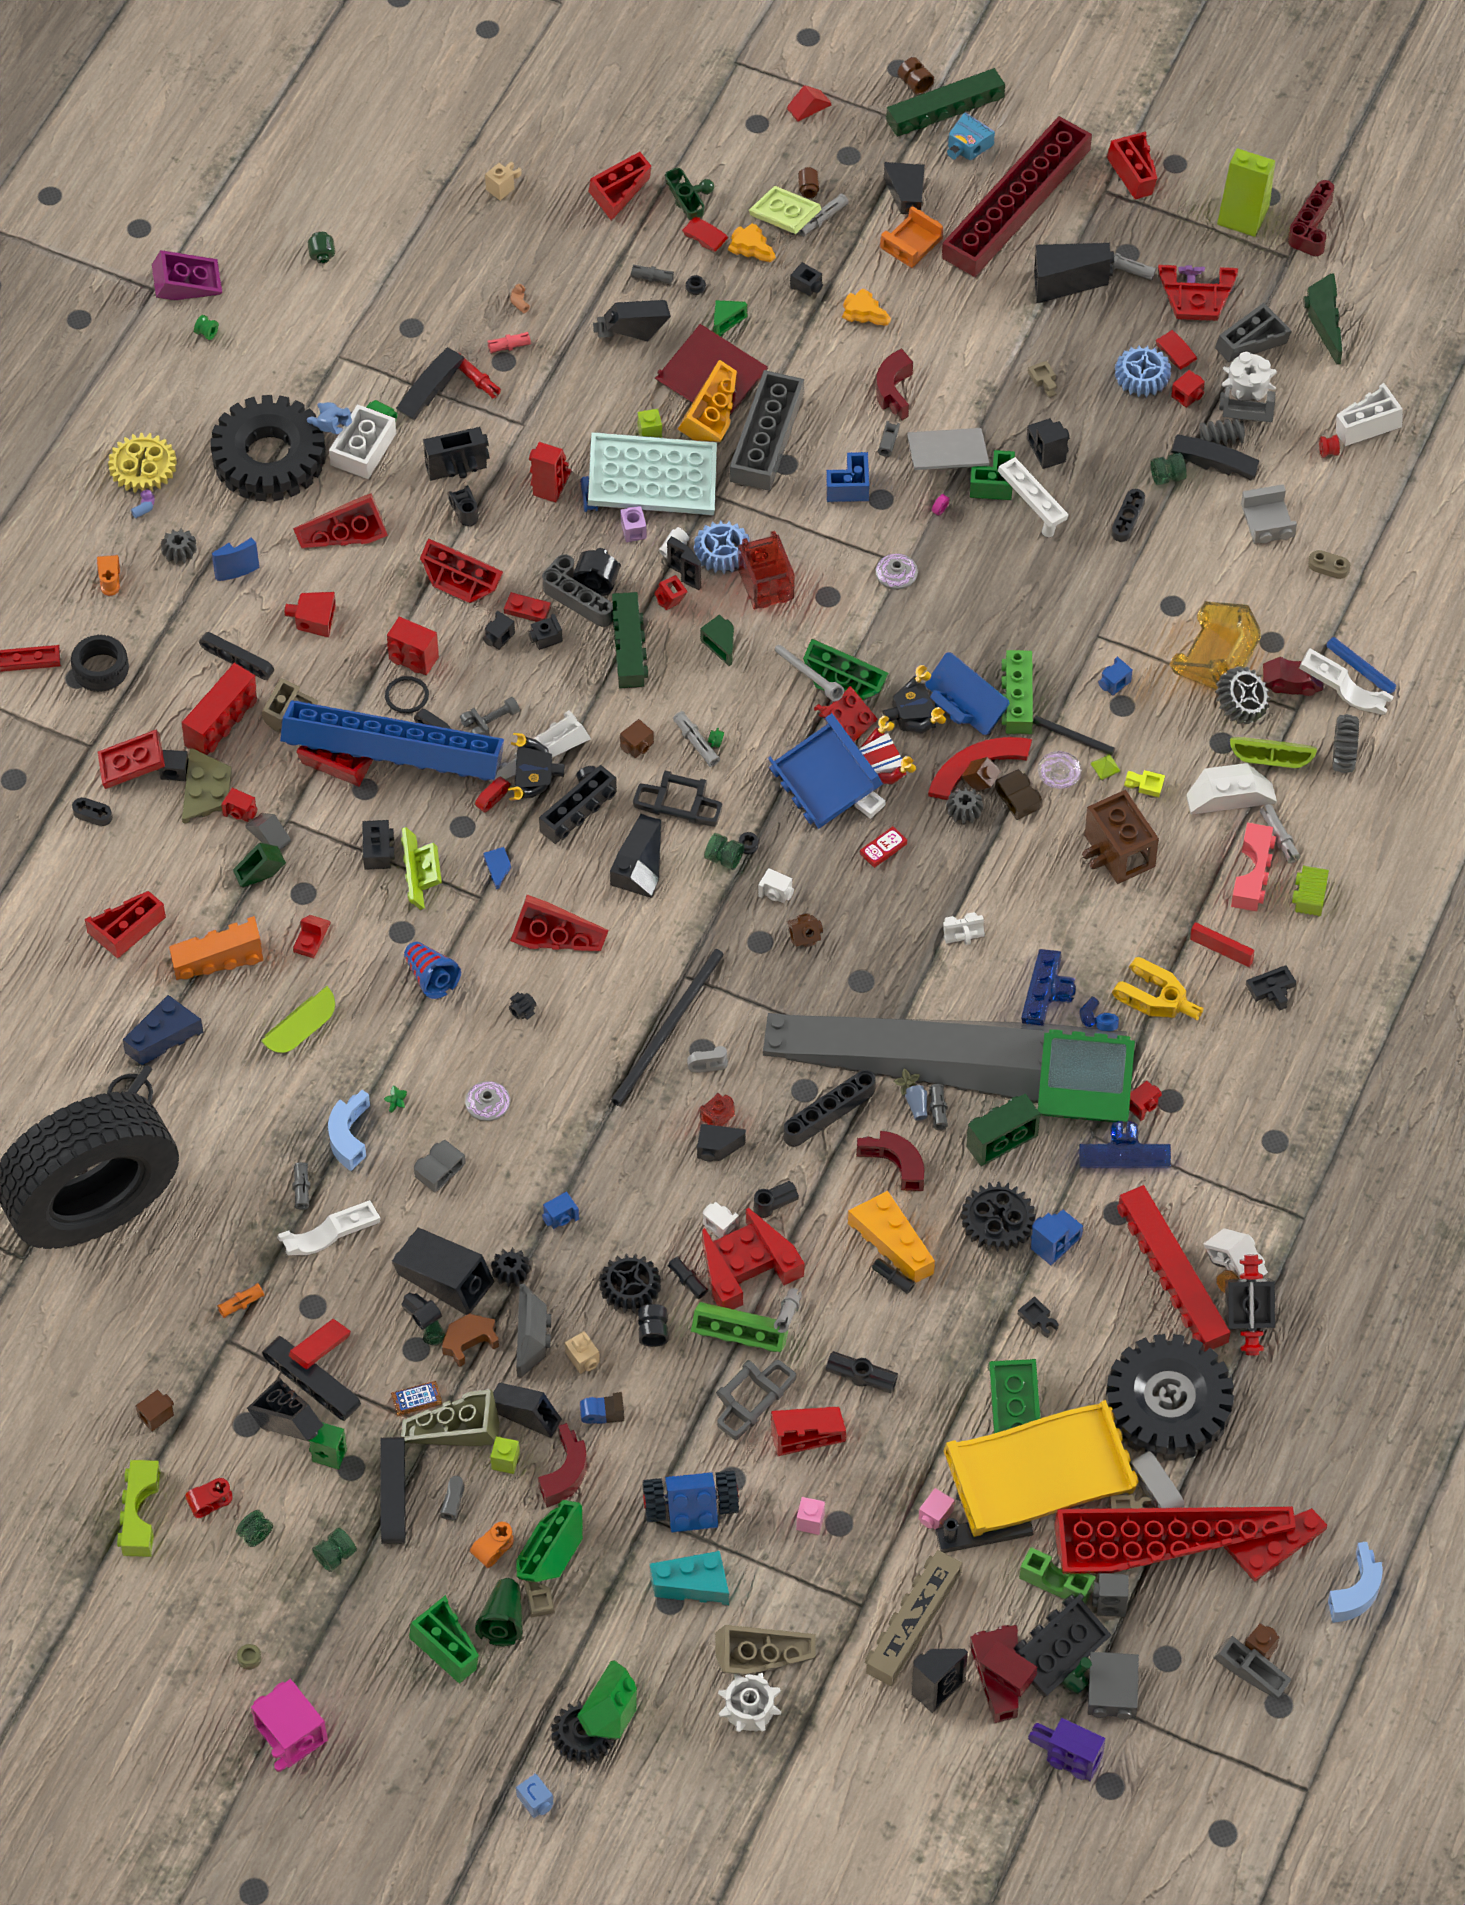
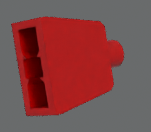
(313, 612)

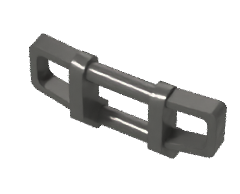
(759, 1378)

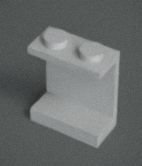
(1267, 514)

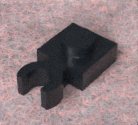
(1036, 1314)

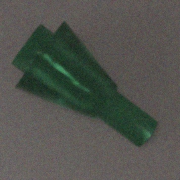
(434, 1334)

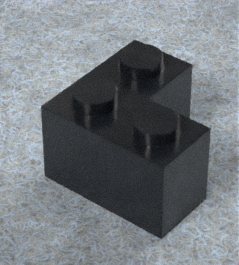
(1048, 442)

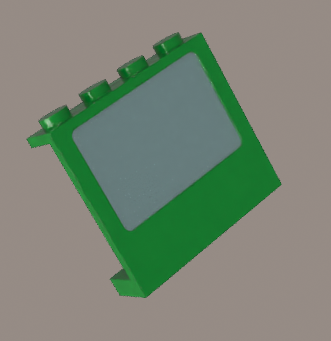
(1086, 1076)

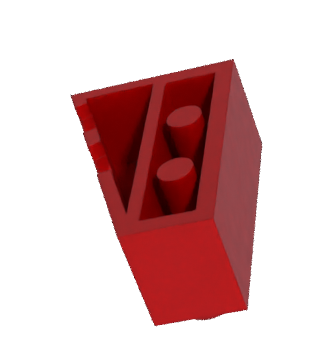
(620, 183)
(548, 471)

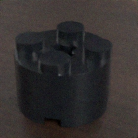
(597, 571)

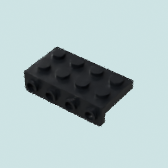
(1062, 1643)

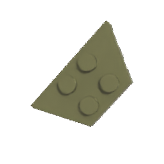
(206, 785)

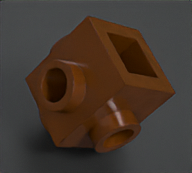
(805, 930)

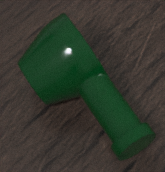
(1076, 1679)

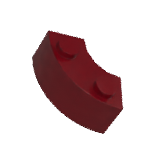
(1287, 678)

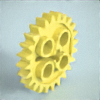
(129, 457)

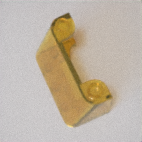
(1224, 642)

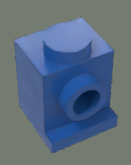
(1115, 676)
(560, 1211)

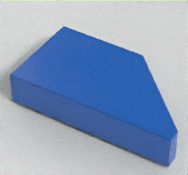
(498, 865)

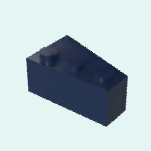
(160, 1030)

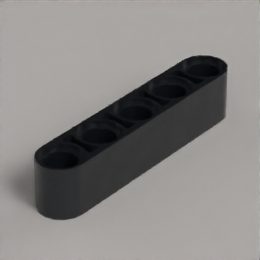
(825, 1117)
(313, 1380)
(393, 1490)

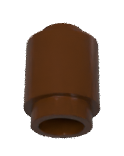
(808, 182)

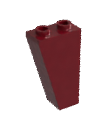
(1001, 1701)

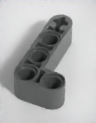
(559, 581)

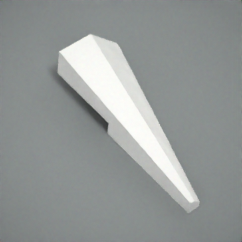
(557, 739)

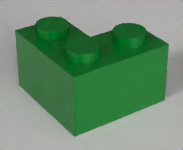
(988, 482)

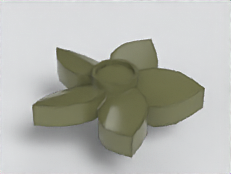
(907, 1081)

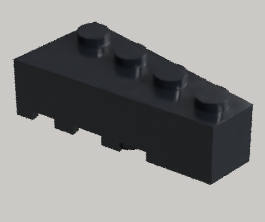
(285, 1412)

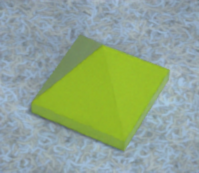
(1105, 767)

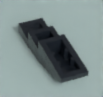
(430, 382)
(1210, 454)

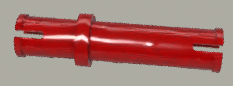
(480, 379)

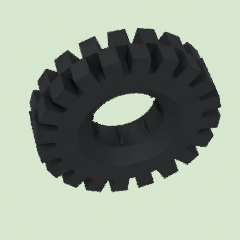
(257, 421)

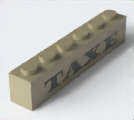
(913, 1618)

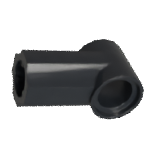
(775, 1197)
(422, 1312)

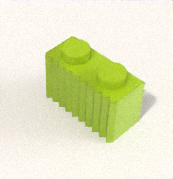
(1311, 891)

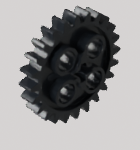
(980, 1224)

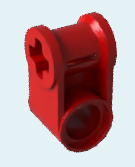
(207, 1498)

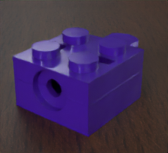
(1070, 1747)

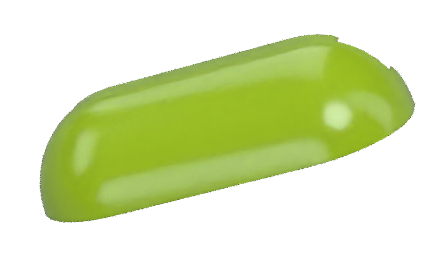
(1272, 752)
(301, 1022)

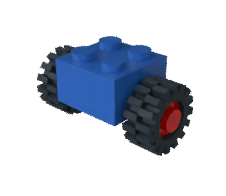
(691, 1499)

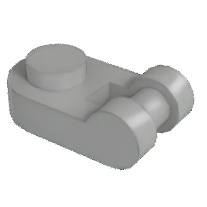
(708, 1060)

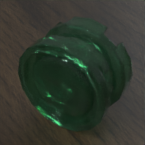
(254, 1528)

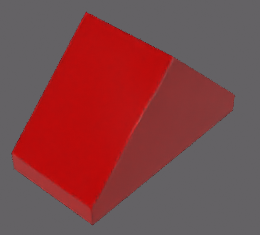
(807, 102)

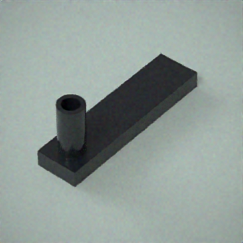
(959, 1536)

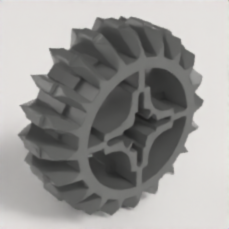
(1242, 695)
(1345, 743)

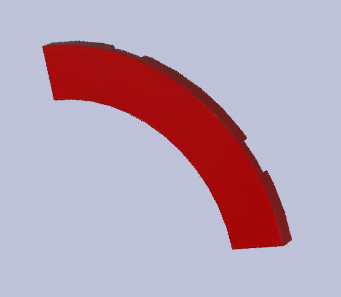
(996, 748)

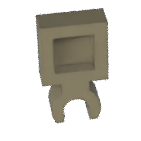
(1128, 1501)

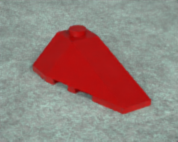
(347, 524)

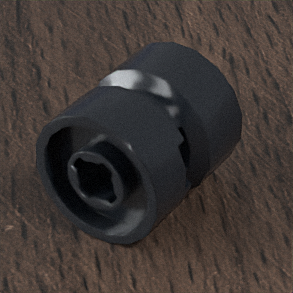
(653, 1327)

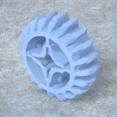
(1154, 376)
(719, 540)

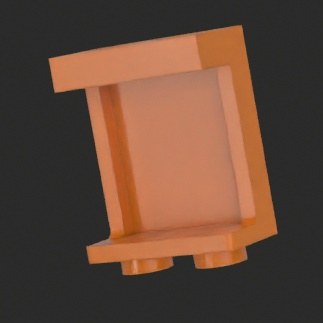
(912, 238)

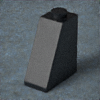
(905, 184)
(637, 318)
(527, 1408)

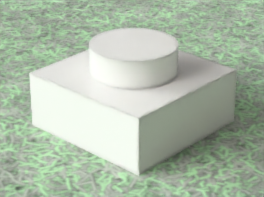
(870, 804)

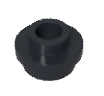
(695, 285)

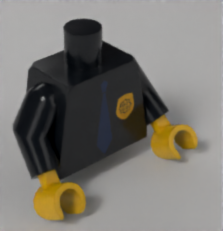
(914, 707)
(533, 768)

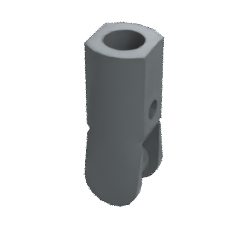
(888, 439)
(452, 1498)

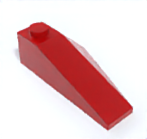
(552, 927)

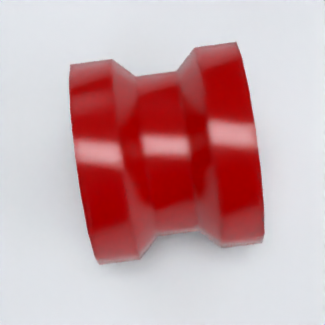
(1329, 446)

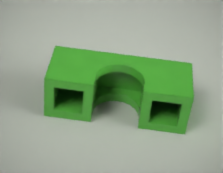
(1041, 1572)

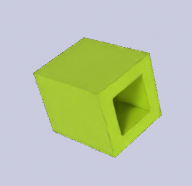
(649, 423)
(505, 1455)

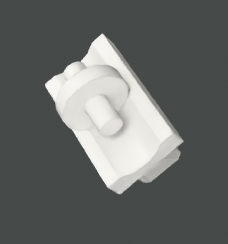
(963, 929)

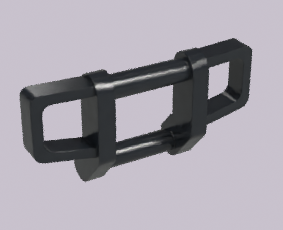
(659, 807)

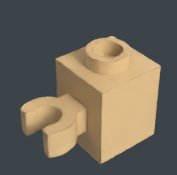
(500, 180)
(582, 1352)

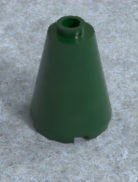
(502, 1615)

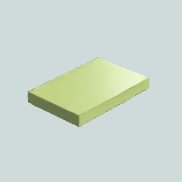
(785, 209)

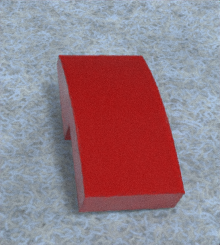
(705, 233)
(1176, 349)

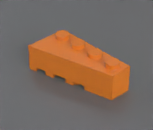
(217, 951)

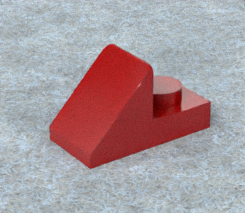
(311, 935)

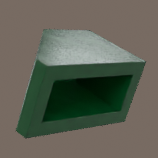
(719, 638)
(259, 864)

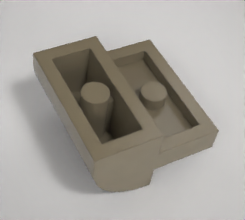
(279, 701)

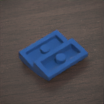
(236, 561)

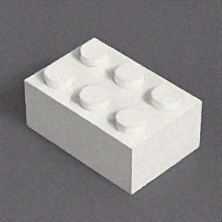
(362, 442)

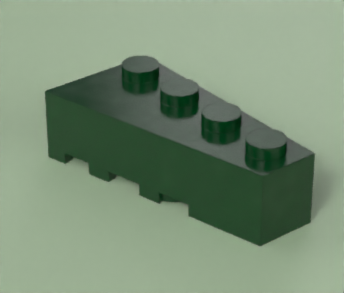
(629, 640)

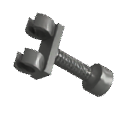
(469, 717)

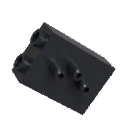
(456, 453)

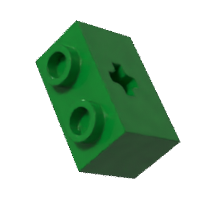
(328, 1446)

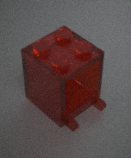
(766, 571)

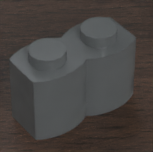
(439, 1165)

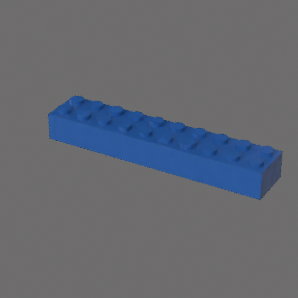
(392, 740)

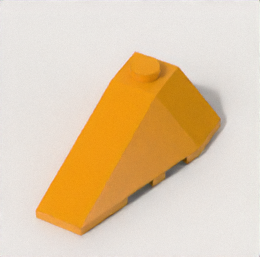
(711, 409)

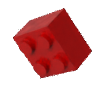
(412, 646)

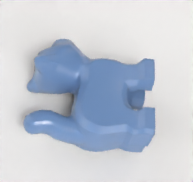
(330, 417)

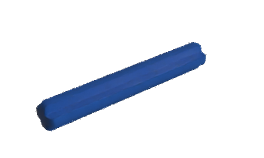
(1361, 665)

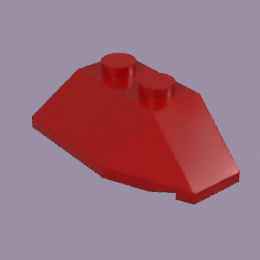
(458, 572)

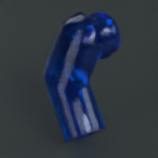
(1086, 1012)

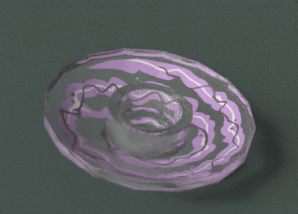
(1059, 763)

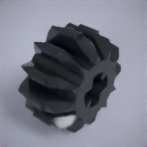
(502, 1264)

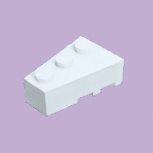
(1370, 417)

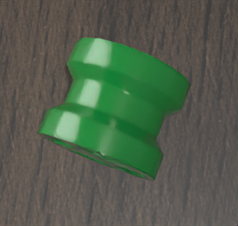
(206, 327)

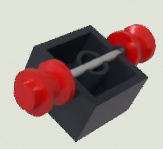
(1250, 1304)

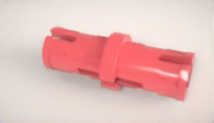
(509, 342)

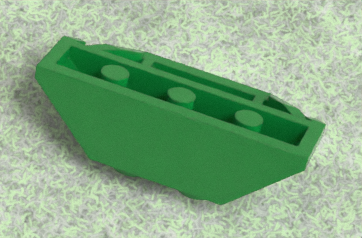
(844, 669)
(551, 1543)
(610, 1704)

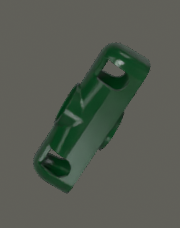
(686, 194)

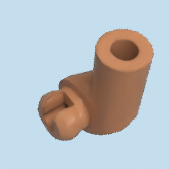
(517, 297)

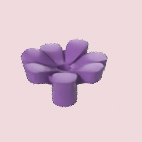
(1190, 272)

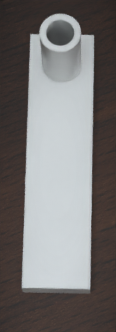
(1034, 495)

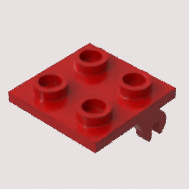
(850, 713)

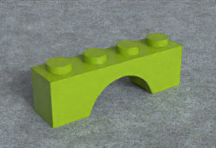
(142, 1481)

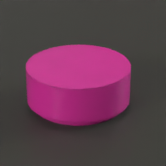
(940, 504)

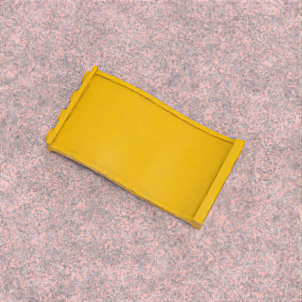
(1040, 1468)

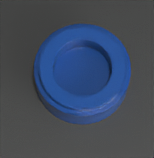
(1107, 1022)

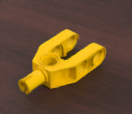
(1149, 1004)

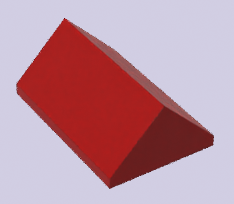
(336, 764)

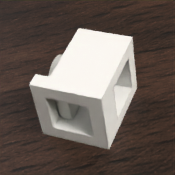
(775, 886)
(720, 1220)

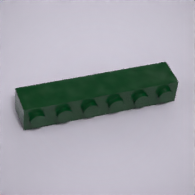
(945, 102)

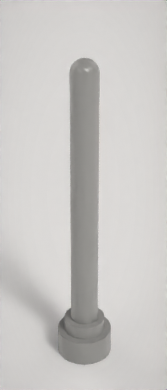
(832, 689)

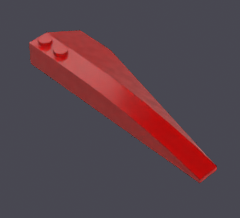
(1134, 1537)

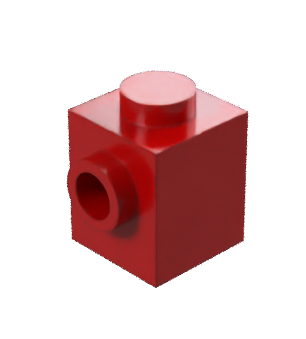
(1188, 389)

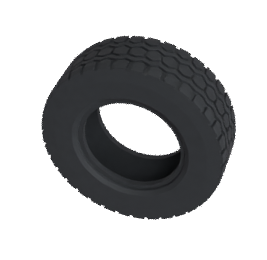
(107, 1129)

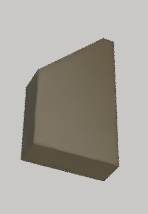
(538, 1598)

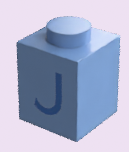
(535, 1796)

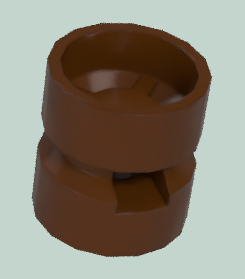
(915, 76)

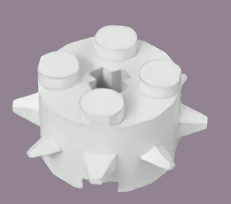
(1249, 377)
(739, 1695)

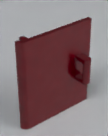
(696, 360)

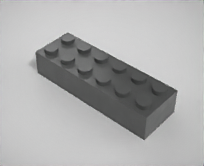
(767, 430)

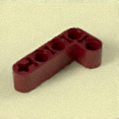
(1303, 230)

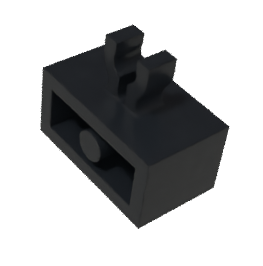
(376, 844)

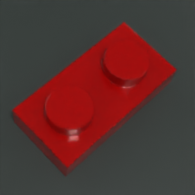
(527, 607)

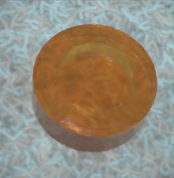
(1226, 1274)

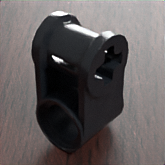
(464, 506)

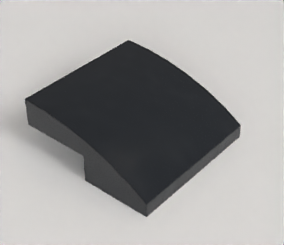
(684, 561)

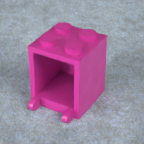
(288, 1724)

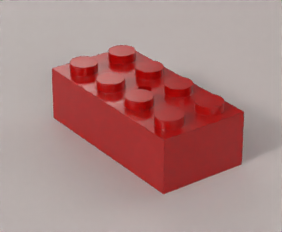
(220, 710)

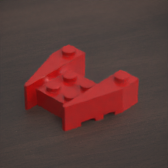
(746, 1255)

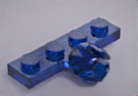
(1046, 987)
(1124, 1151)

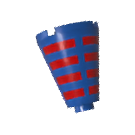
(432, 970)

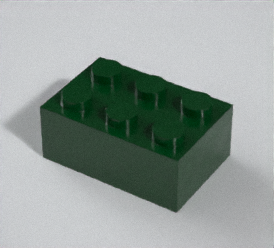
(1003, 1129)

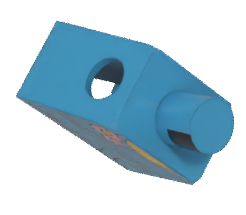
(969, 138)

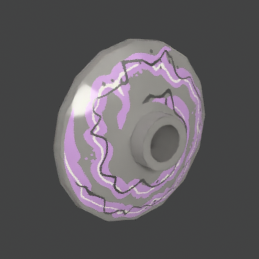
(896, 577)
(490, 1108)

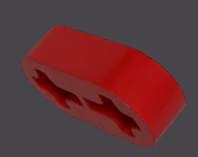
(492, 794)

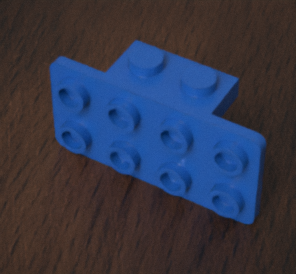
(965, 694)

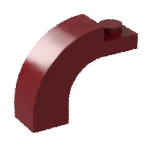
(892, 371)
(900, 1152)
(569, 1477)

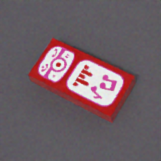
(883, 847)

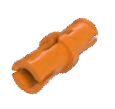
(228, 1308)

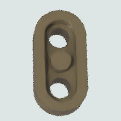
(1328, 564)

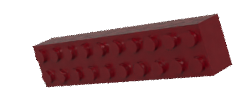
(1016, 196)

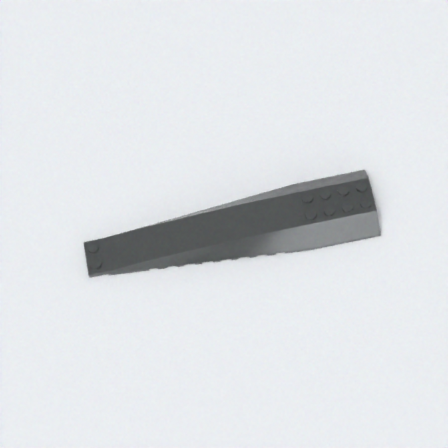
(955, 1053)

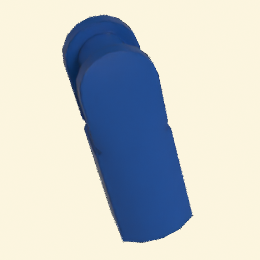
(584, 488)

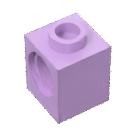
(633, 524)

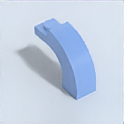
(344, 1145)
(1354, 1601)

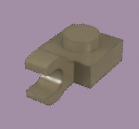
(1043, 375)

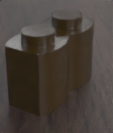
(1018, 794)

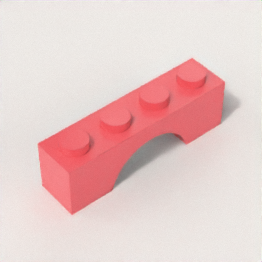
(1248, 888)

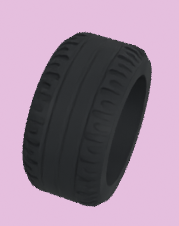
(95, 646)

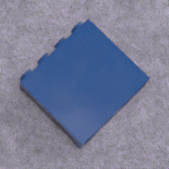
(825, 773)

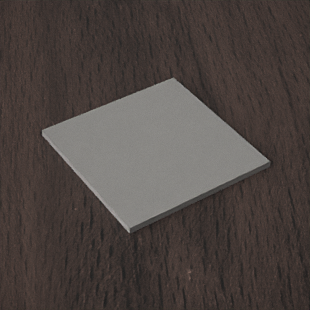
(948, 449)

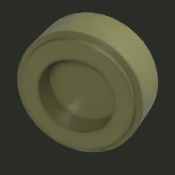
(249, 1656)

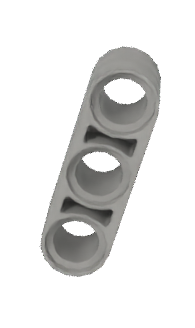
(1156, 1482)

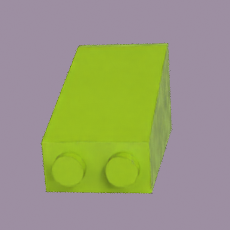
(1246, 192)

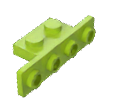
(421, 867)

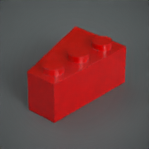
(1133, 164)
(126, 924)
(806, 1429)

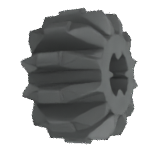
(178, 546)
(964, 805)

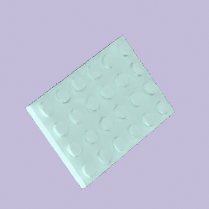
(652, 473)

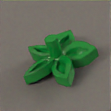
(396, 1098)

